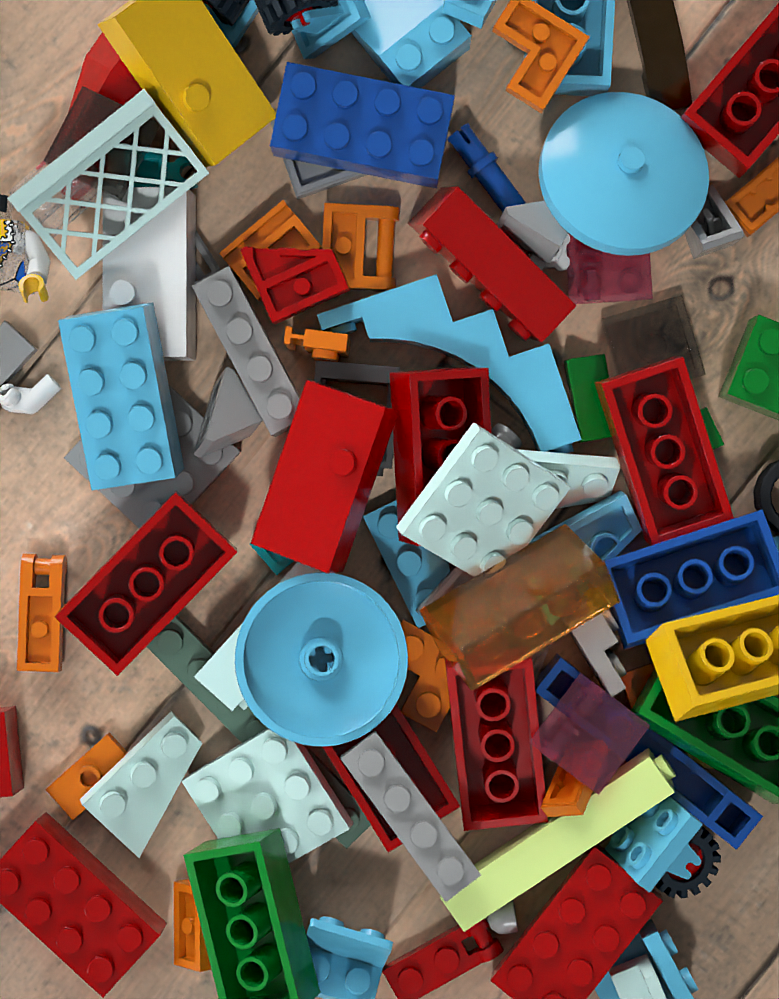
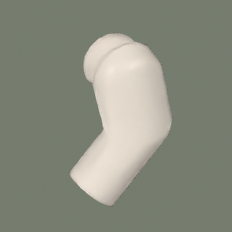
(28, 400)

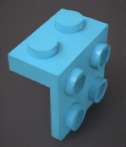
(660, 949)

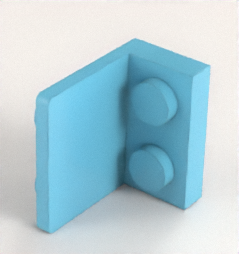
(346, 960)

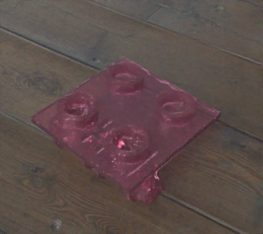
(606, 276)
(589, 733)

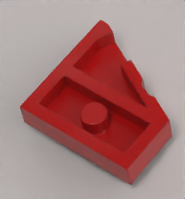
(294, 279)

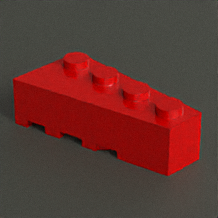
(492, 263)

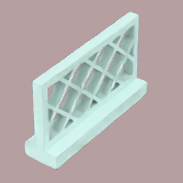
(86, 153)

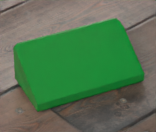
(585, 402)

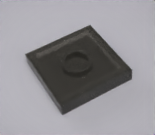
(86, 114)
(652, 335)

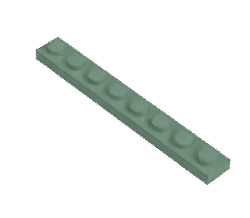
(184, 656)

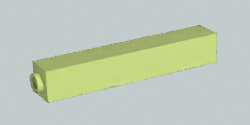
(555, 843)

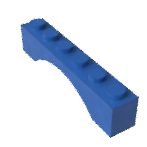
(693, 785)

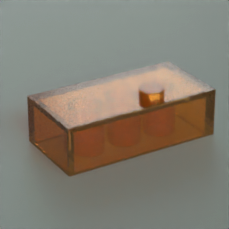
(520, 606)

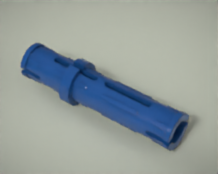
(484, 168)

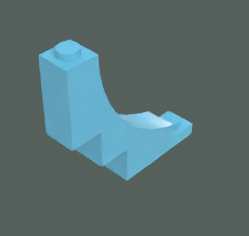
(421, 318)

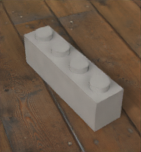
(249, 349)
(410, 816)

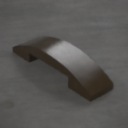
(661, 52)

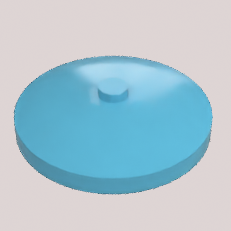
(623, 173)
(321, 659)

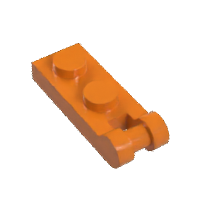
(38, 629)

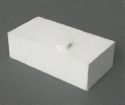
(156, 267)

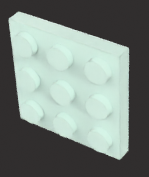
(482, 503)
(269, 787)

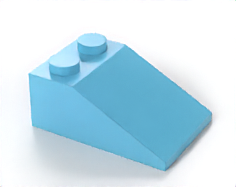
(411, 39)

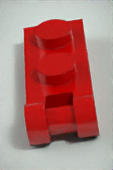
(440, 961)

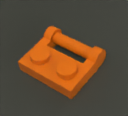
(345, 234)

